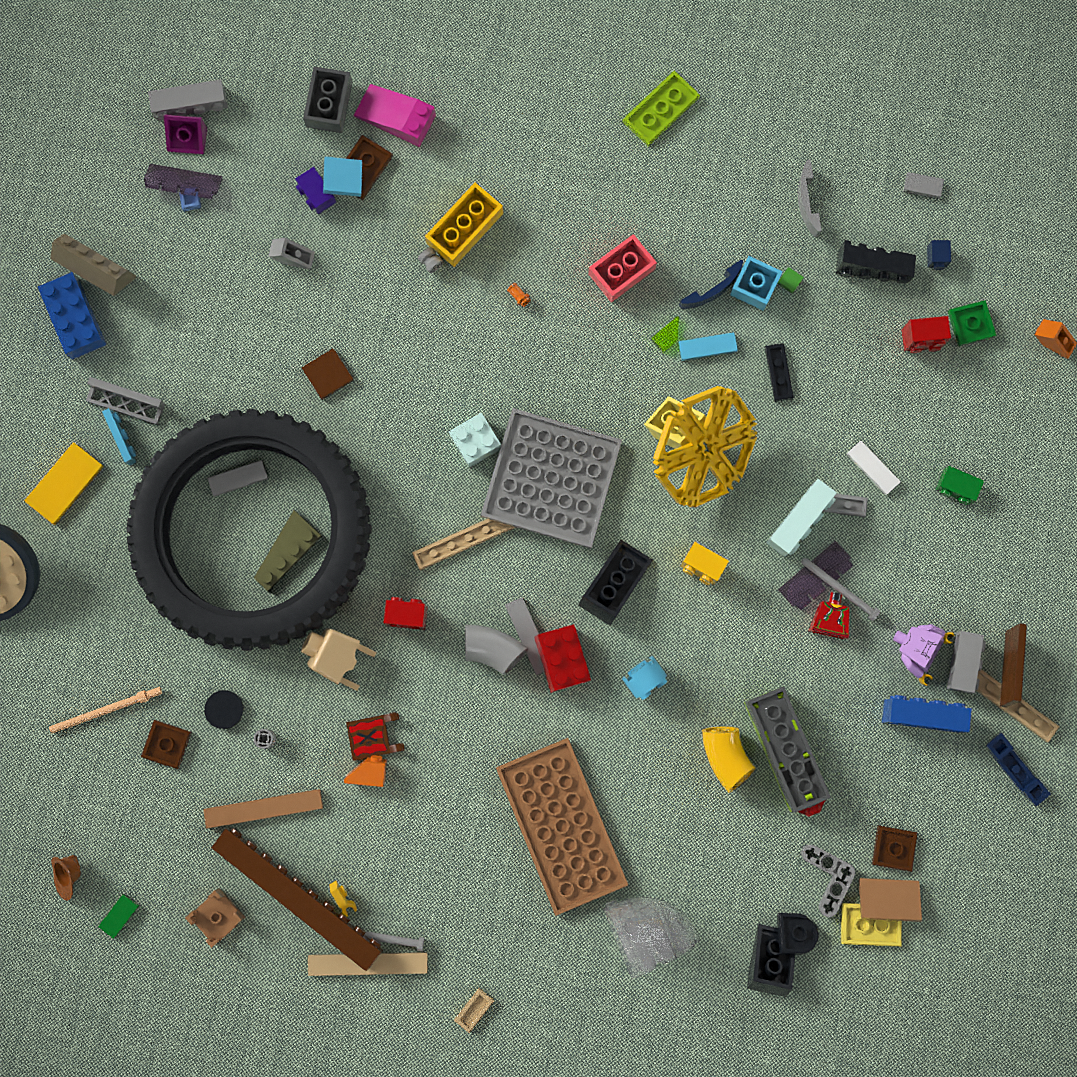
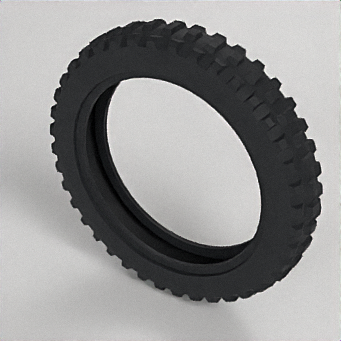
(180, 462)

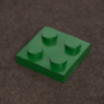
(971, 323)

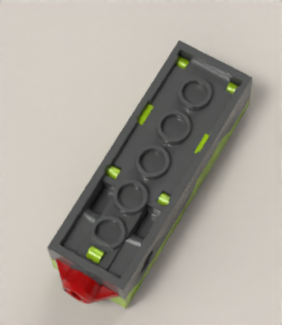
(788, 752)

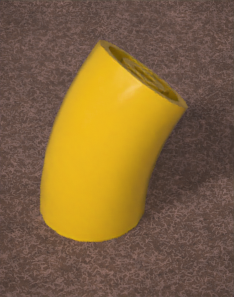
(727, 756)

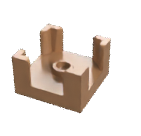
(216, 917)

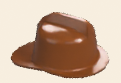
(66, 873)

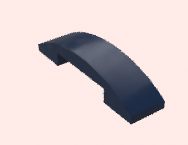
(695, 300)
(1016, 770)

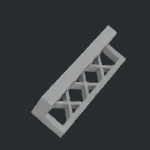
(124, 393)

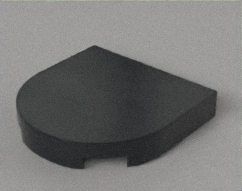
(796, 933)

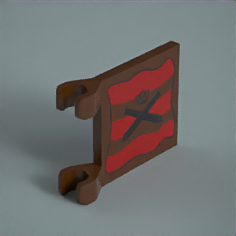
(370, 736)

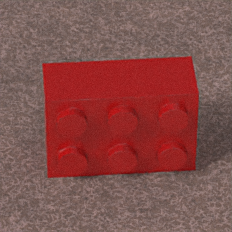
(562, 658)

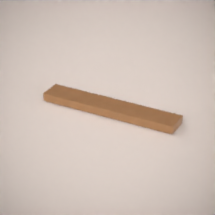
(263, 808)

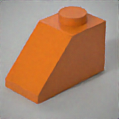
(1056, 337)
(369, 772)

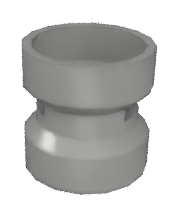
(430, 260)
(268, 738)

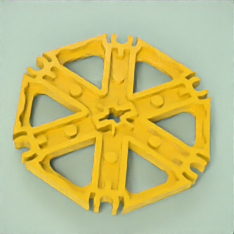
(717, 441)

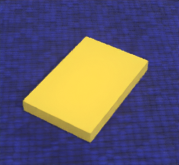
(868, 932)

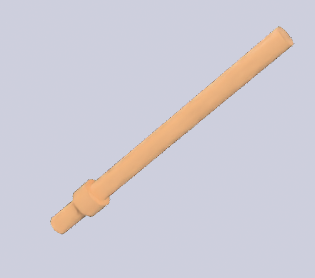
(142, 696)

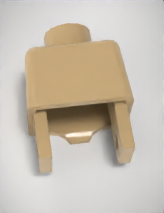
(333, 655)

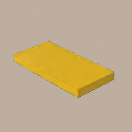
(63, 483)

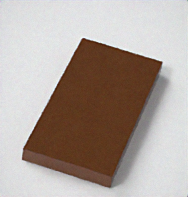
(1013, 665)

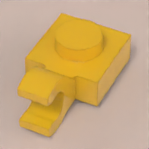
(339, 894)

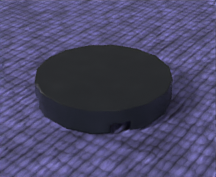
(224, 709)

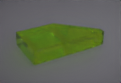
(667, 335)

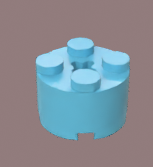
(645, 677)

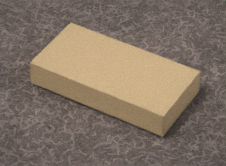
(474, 1010)

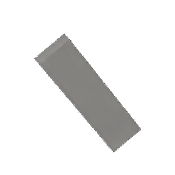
(526, 631)

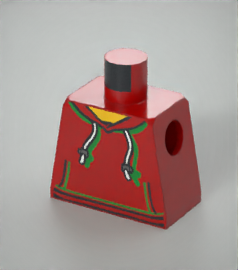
(831, 618)

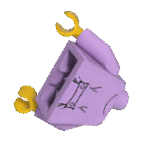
(920, 648)

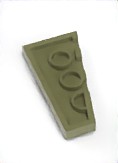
(290, 546)

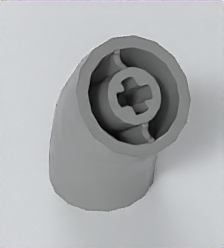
(492, 648)

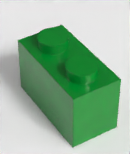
(959, 485)

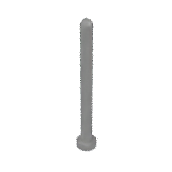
(873, 613)
(419, 944)

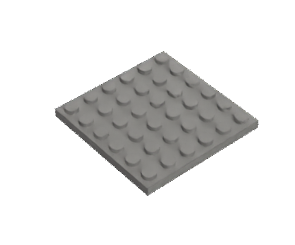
(551, 478)

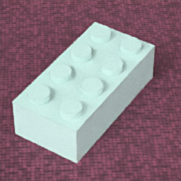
(802, 516)

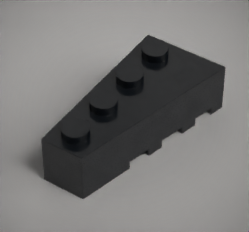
(875, 263)

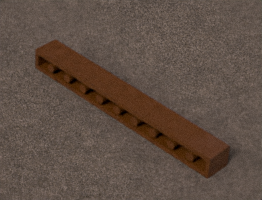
(297, 898)

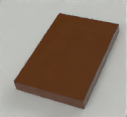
(373, 159)

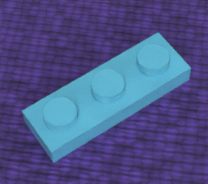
(120, 436)

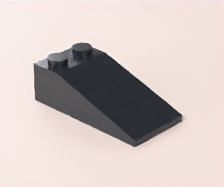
(615, 582)

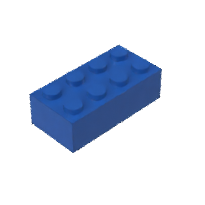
(72, 315)
(930, 715)

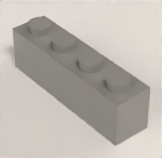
(188, 99)

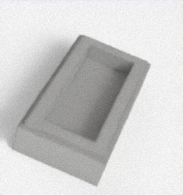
(923, 185)

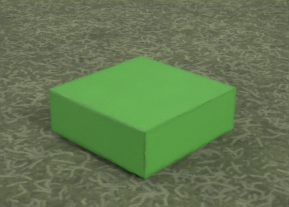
(790, 280)

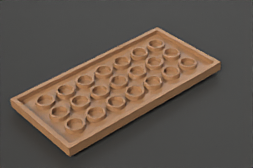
(561, 826)

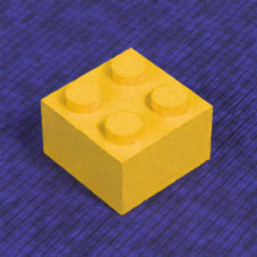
(704, 564)

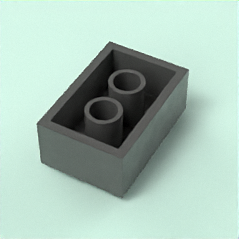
(327, 99)

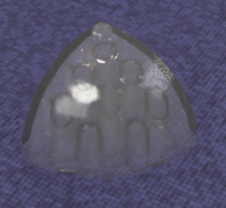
(649, 932)

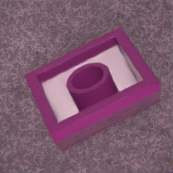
(185, 134)

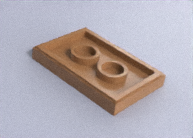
(890, 900)

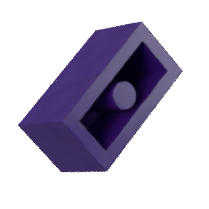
(311, 186)

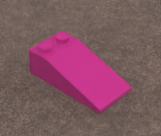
(396, 114)

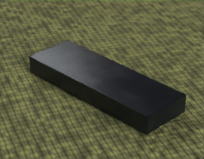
(779, 372)

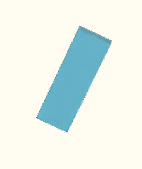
(707, 346)

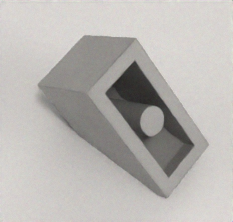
(291, 253)

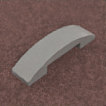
(811, 221)

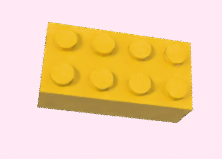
(464, 224)

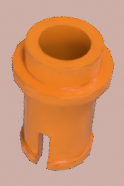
(521, 298)

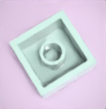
(475, 440)

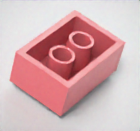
(622, 268)

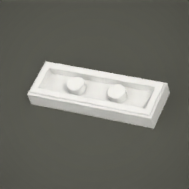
(873, 467)

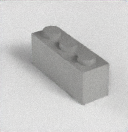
(966, 662)

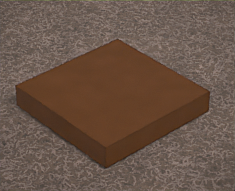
(327, 374)
(166, 744)
(894, 848)

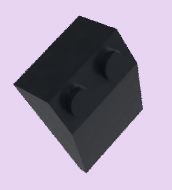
(768, 968)

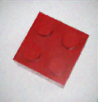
(926, 334)
(405, 614)

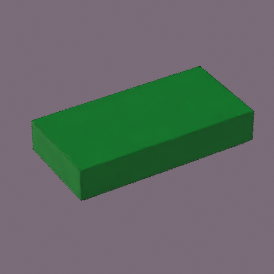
(118, 916)

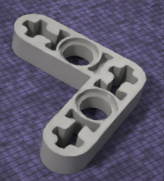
(835, 870)

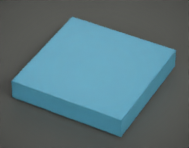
(342, 176)

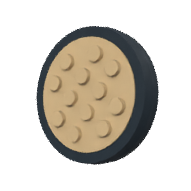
(17, 573)

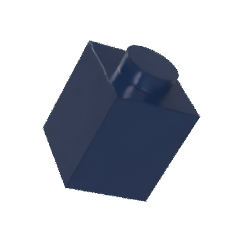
(939, 254)

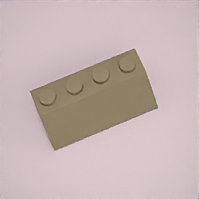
(90, 265)

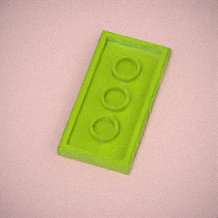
(661, 108)

